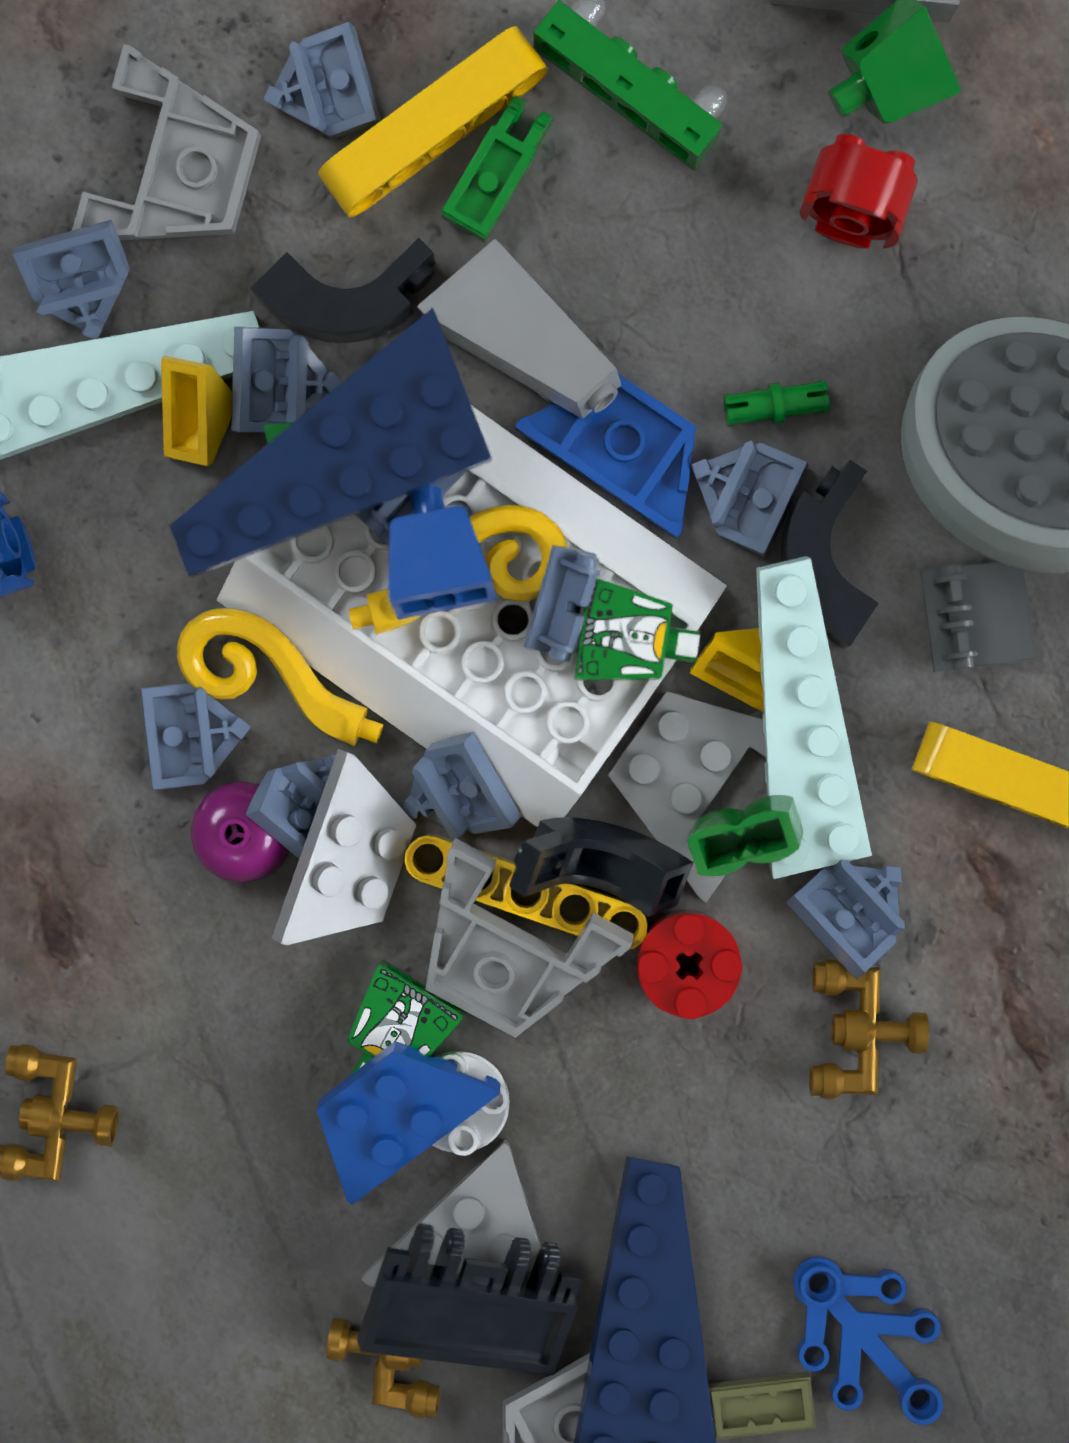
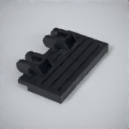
(479, 1319)

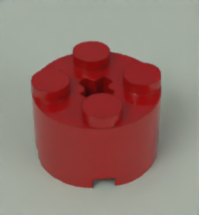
(859, 193)
(688, 993)

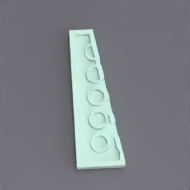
(98, 380)
(805, 721)

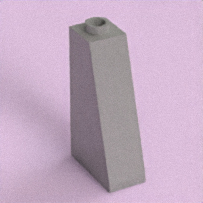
(516, 327)

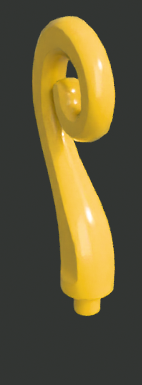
(485, 524)
(326, 711)

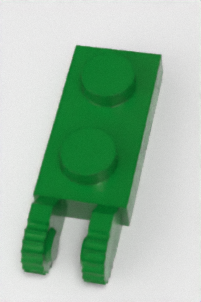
(494, 173)

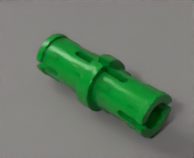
(776, 403)

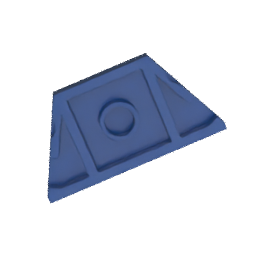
(628, 449)
(394, 1113)

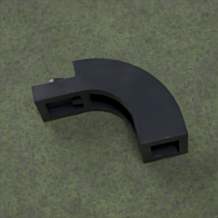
(340, 313)
(809, 534)
(601, 857)

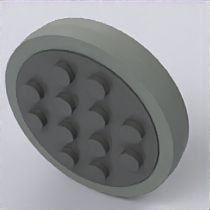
(993, 440)

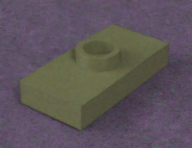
(762, 1405)

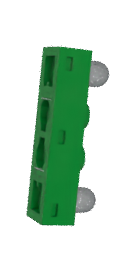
(627, 85)

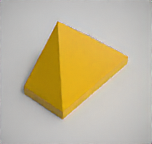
(194, 410)
(733, 665)

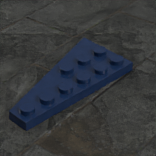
(365, 443)
(647, 1343)

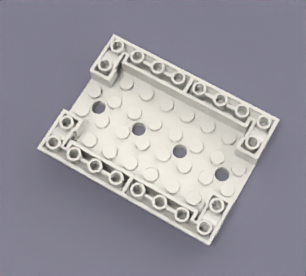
(456, 665)

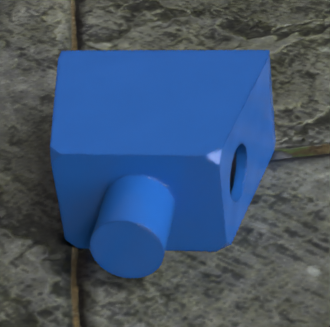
(435, 559)

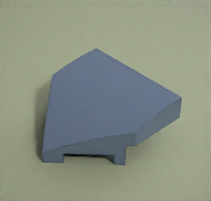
(327, 84)
(75, 274)
(275, 378)
(750, 493)
(186, 734)
(460, 789)
(289, 801)
(852, 912)

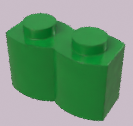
(758, 834)

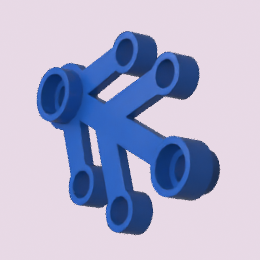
(860, 1331)

